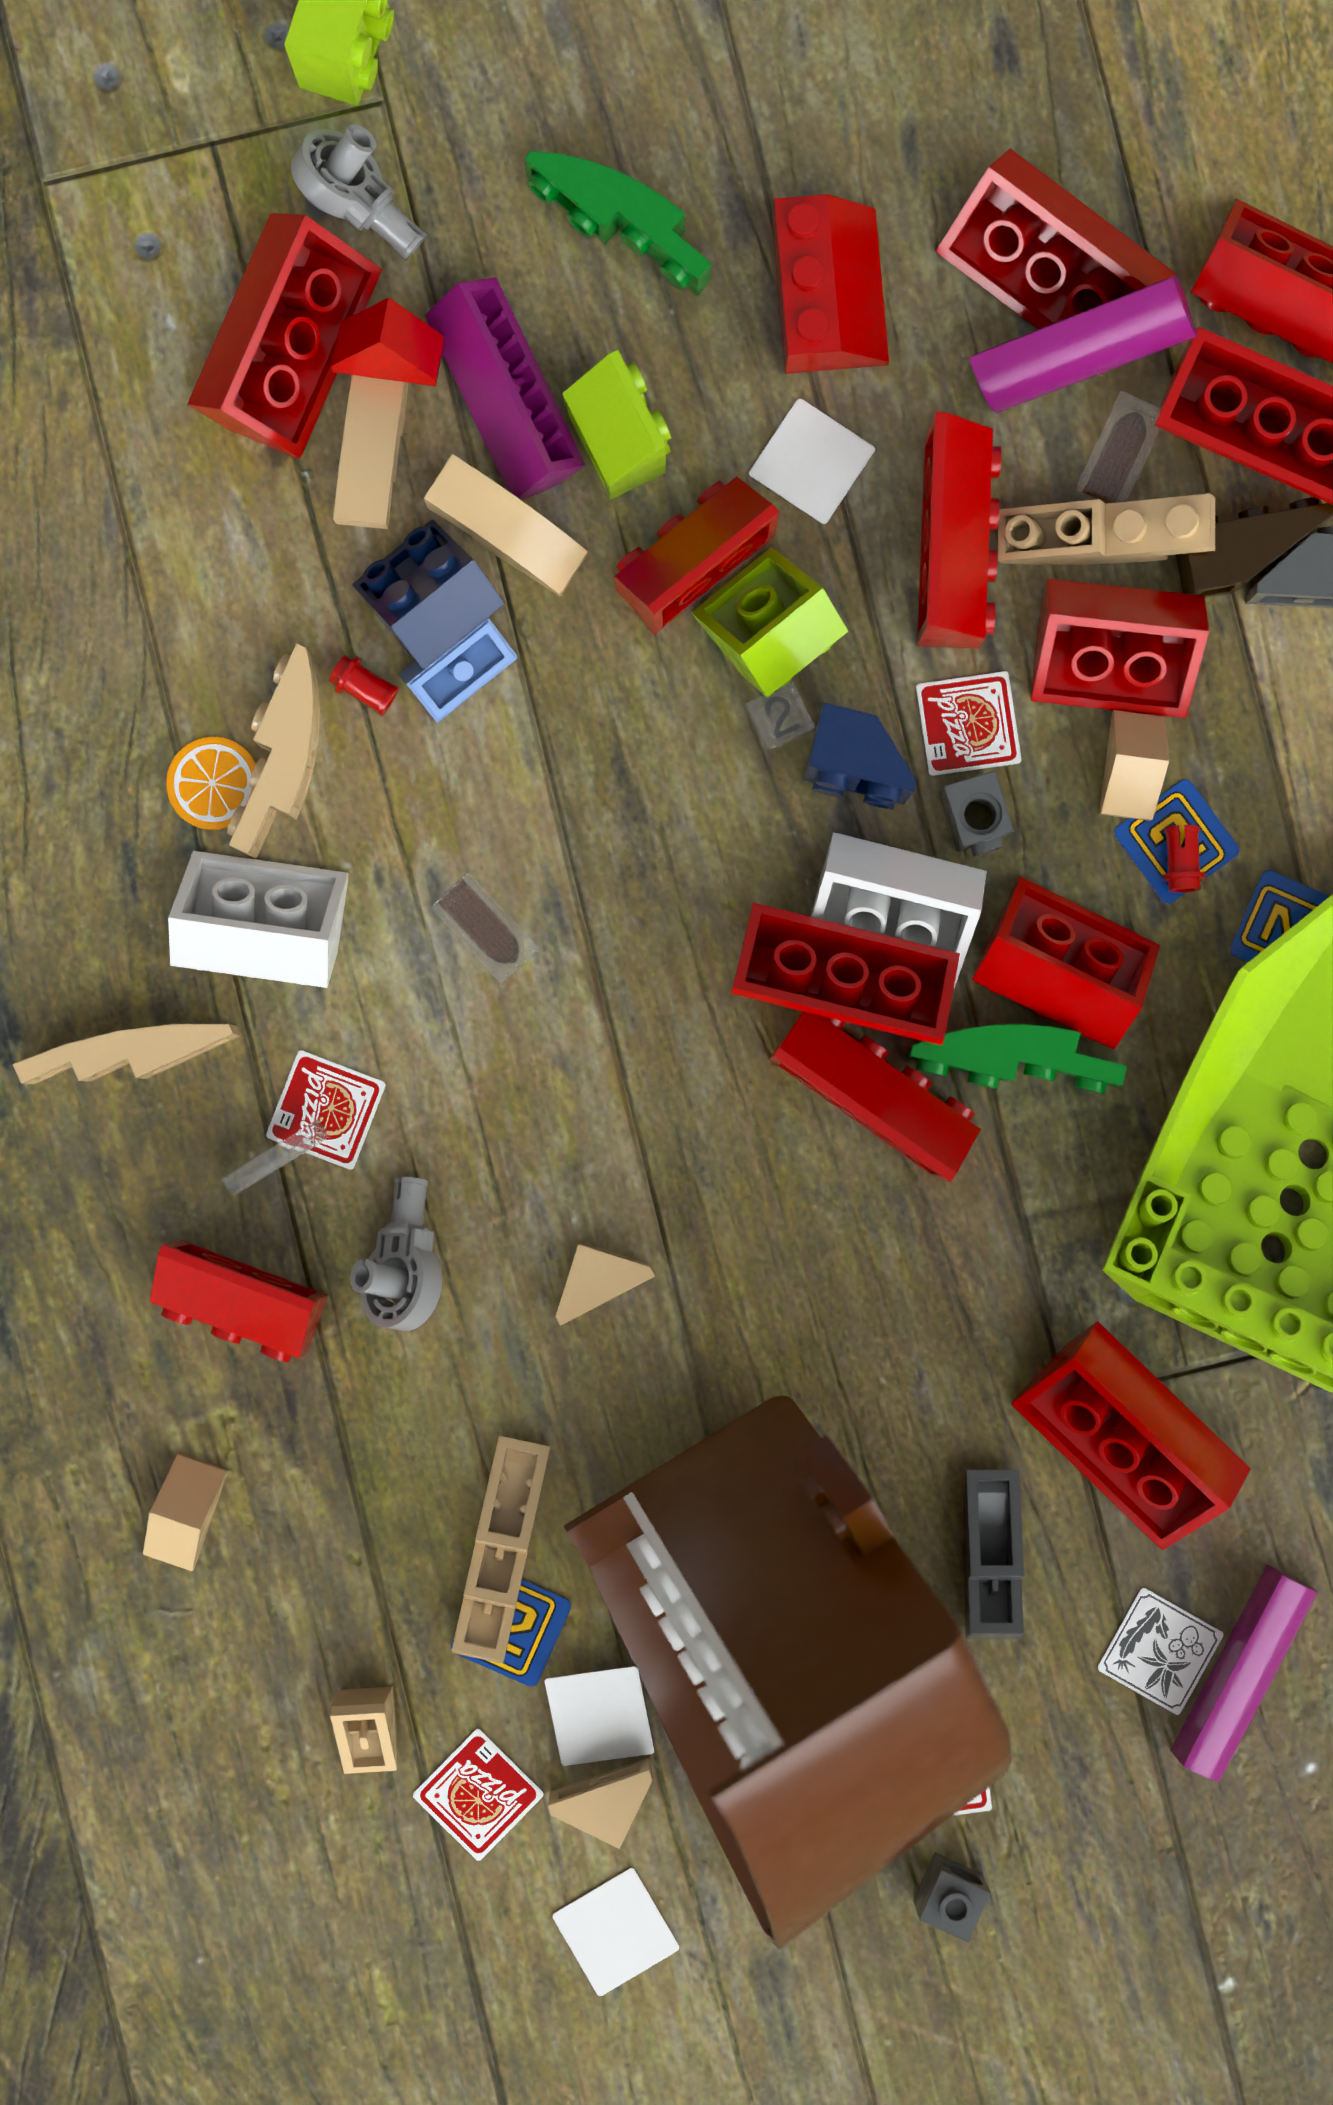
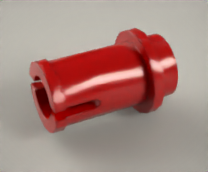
(363, 684)
(1184, 861)

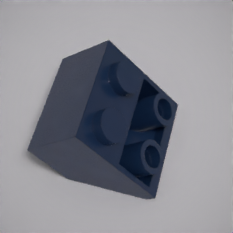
(428, 593)
(857, 756)

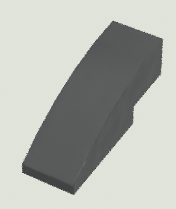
(993, 1555)

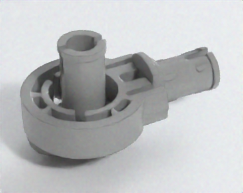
(352, 185)
(401, 1264)

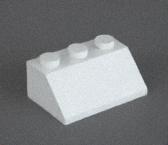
(900, 894)
(257, 919)

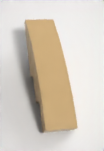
(370, 451)
(145, 1049)
(500, 1549)

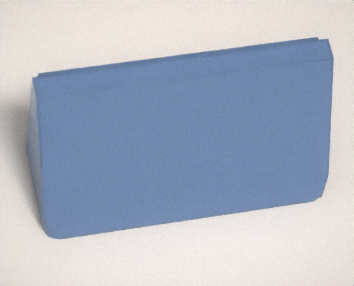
(459, 670)

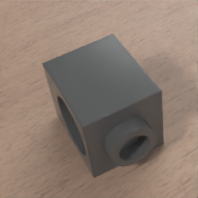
(983, 791)
(951, 1897)

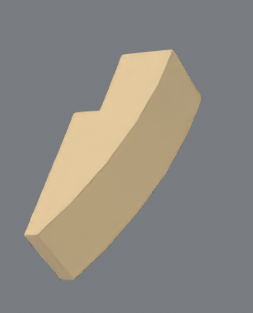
(505, 525)

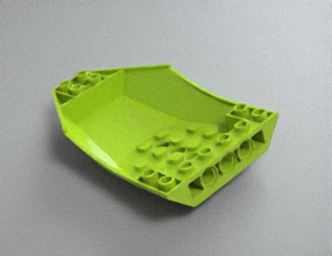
(1228, 1155)

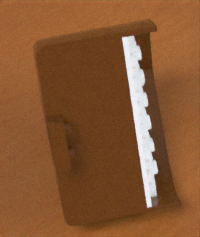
(793, 1661)

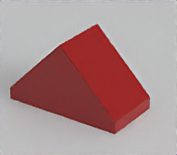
(388, 345)

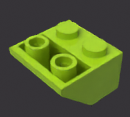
(336, 45)
(615, 425)

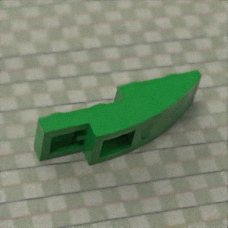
(608, 201)
(995, 1051)

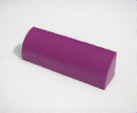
(1084, 345)
(504, 388)
(1243, 1673)

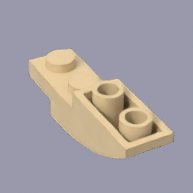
(1106, 532)
(291, 734)

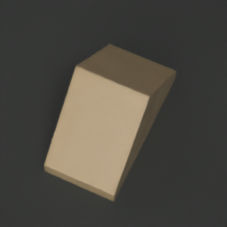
(1134, 765)
(597, 1278)
(183, 1511)
(365, 1729)
(604, 1803)

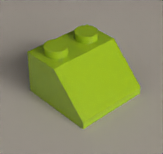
(771, 621)

